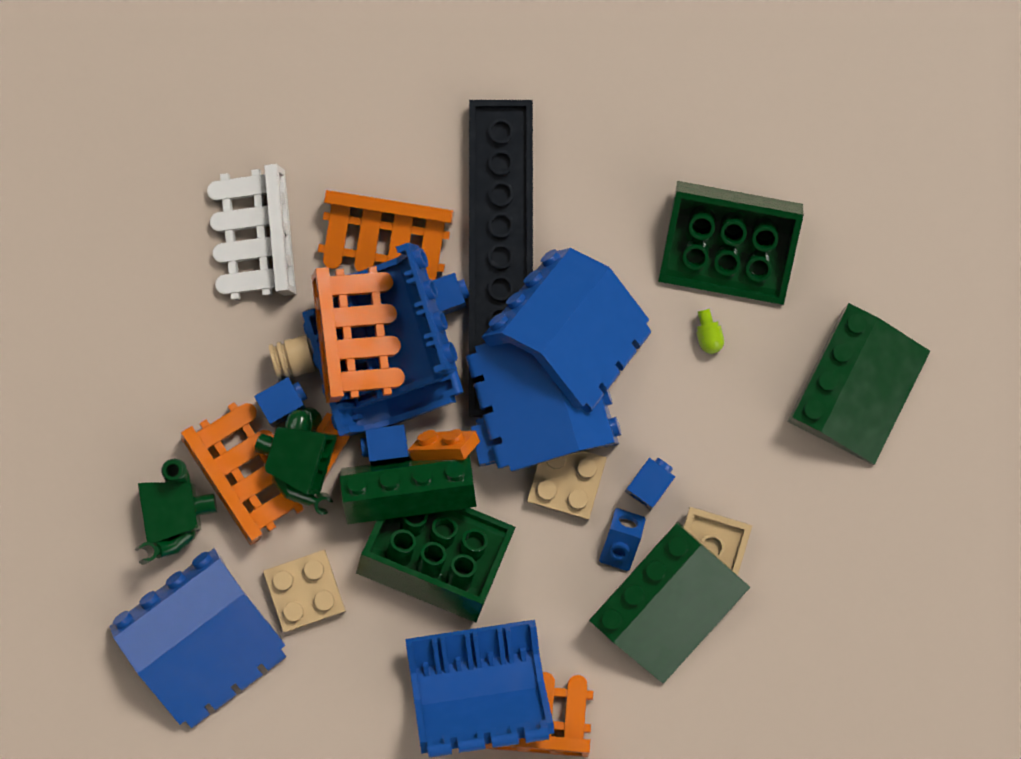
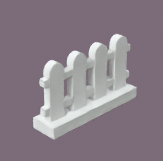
(278, 246)

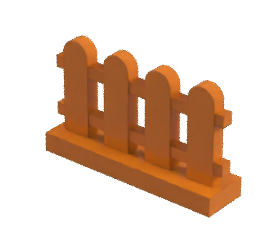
(370, 227)
(349, 349)
(230, 462)
(574, 726)

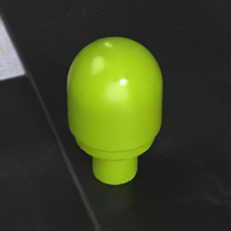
(709, 333)

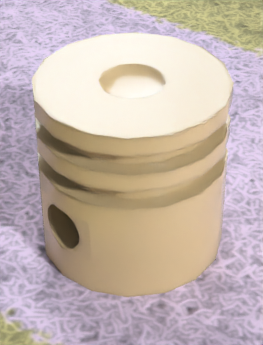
(292, 357)

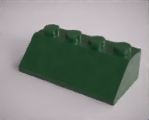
(406, 489)

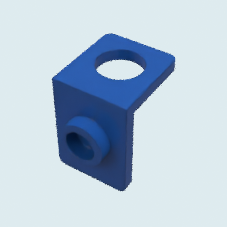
(622, 541)

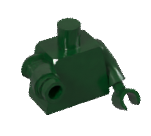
(299, 457)
(171, 511)

